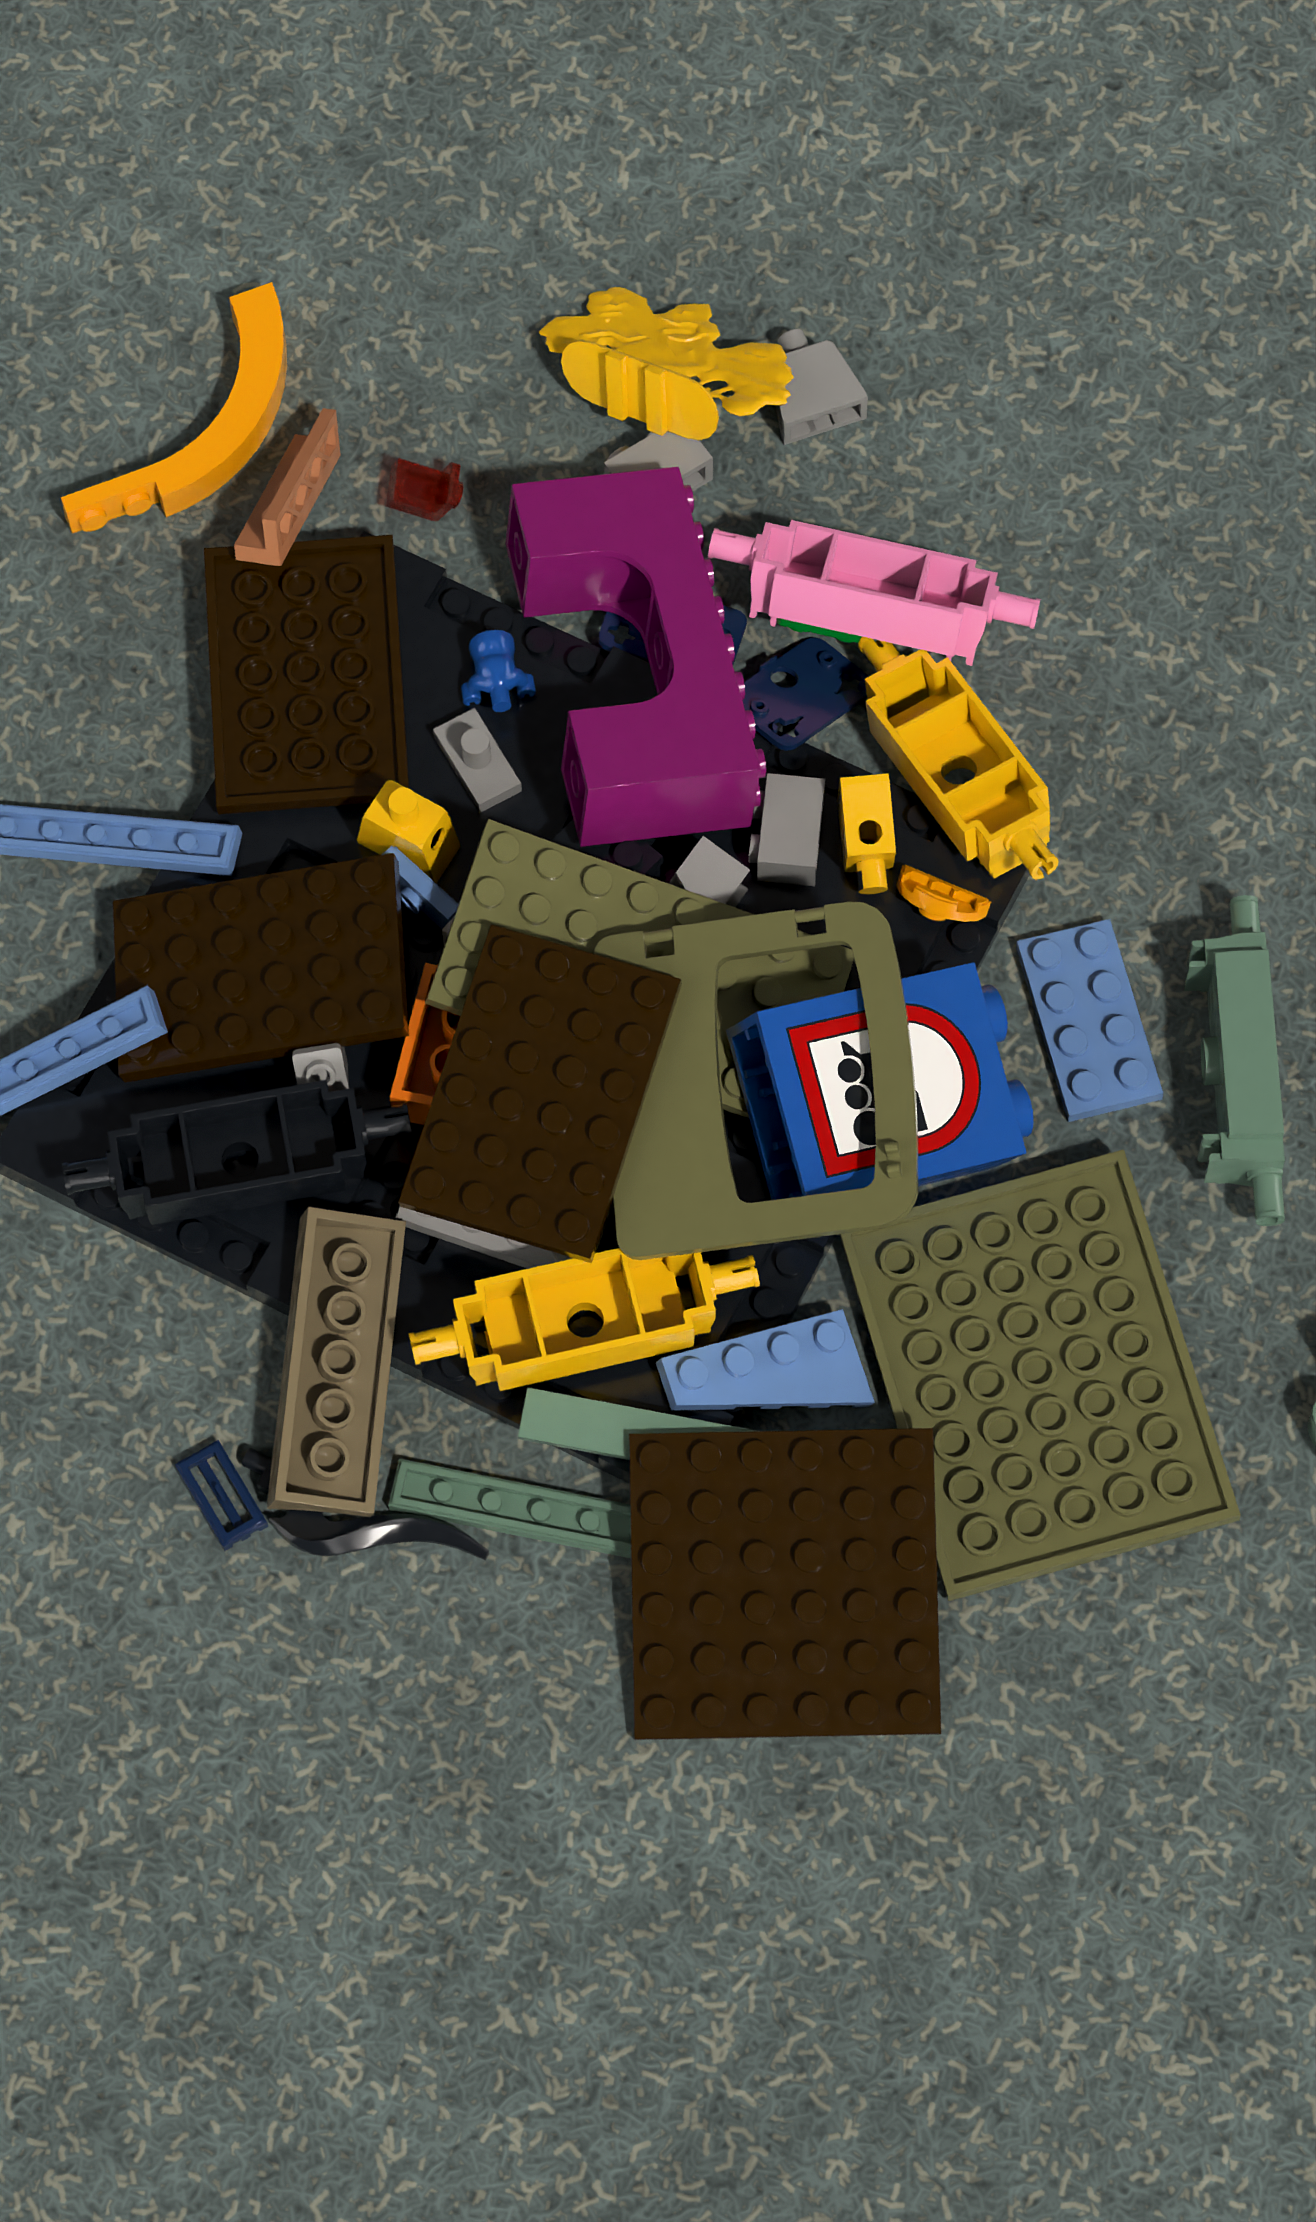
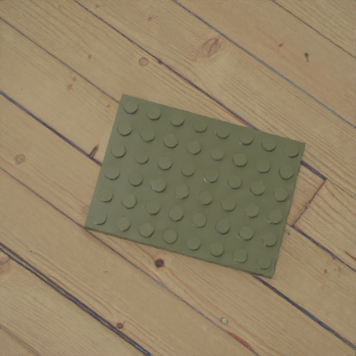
(1049, 1372)

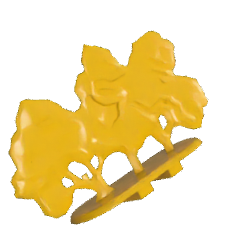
(653, 363)

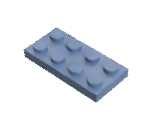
(1089, 1020)

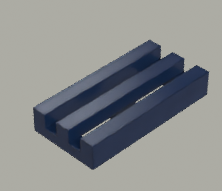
(242, 1530)

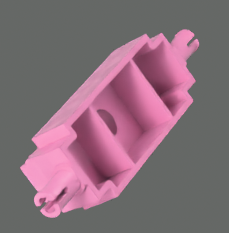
(871, 587)

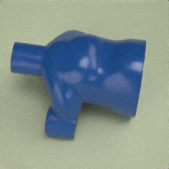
(495, 671)

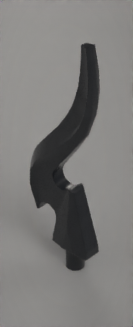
(318, 1536)

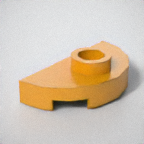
(939, 898)

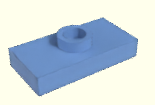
(422, 893)

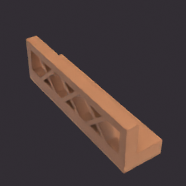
(290, 493)

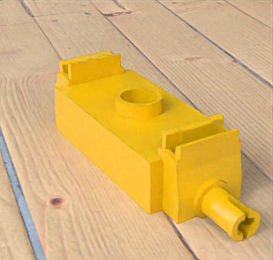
(937, 723)
(531, 1309)

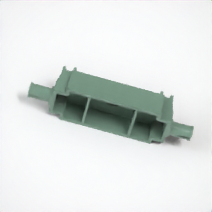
(1241, 1060)

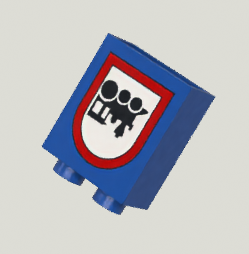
(813, 1088)

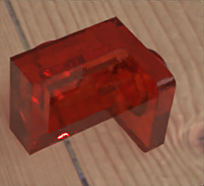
(424, 489)

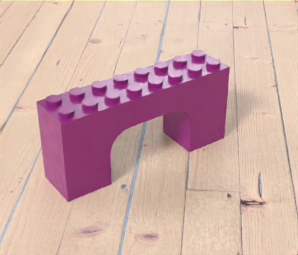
(636, 552)

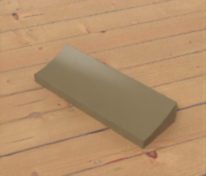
(336, 1363)

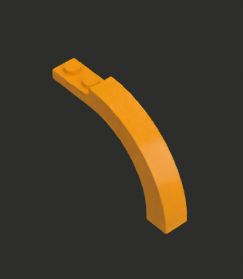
(222, 446)

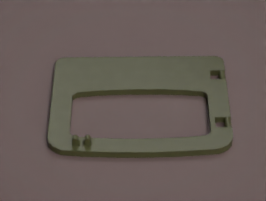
(678, 1171)

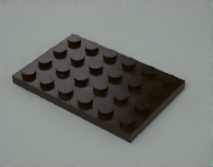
(305, 675)
(265, 965)
(540, 1093)

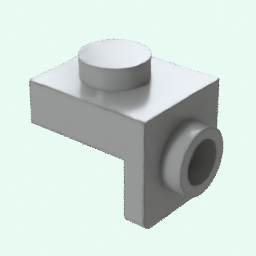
(322, 1063)

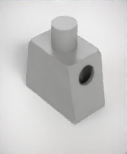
(822, 390)

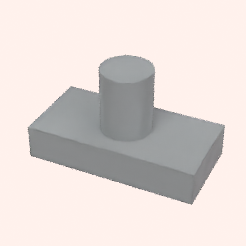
(477, 760)

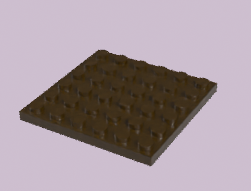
(784, 1584)

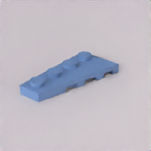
(781, 1366)

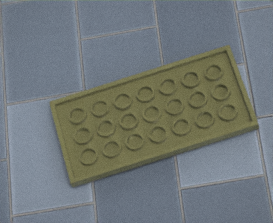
(582, 899)

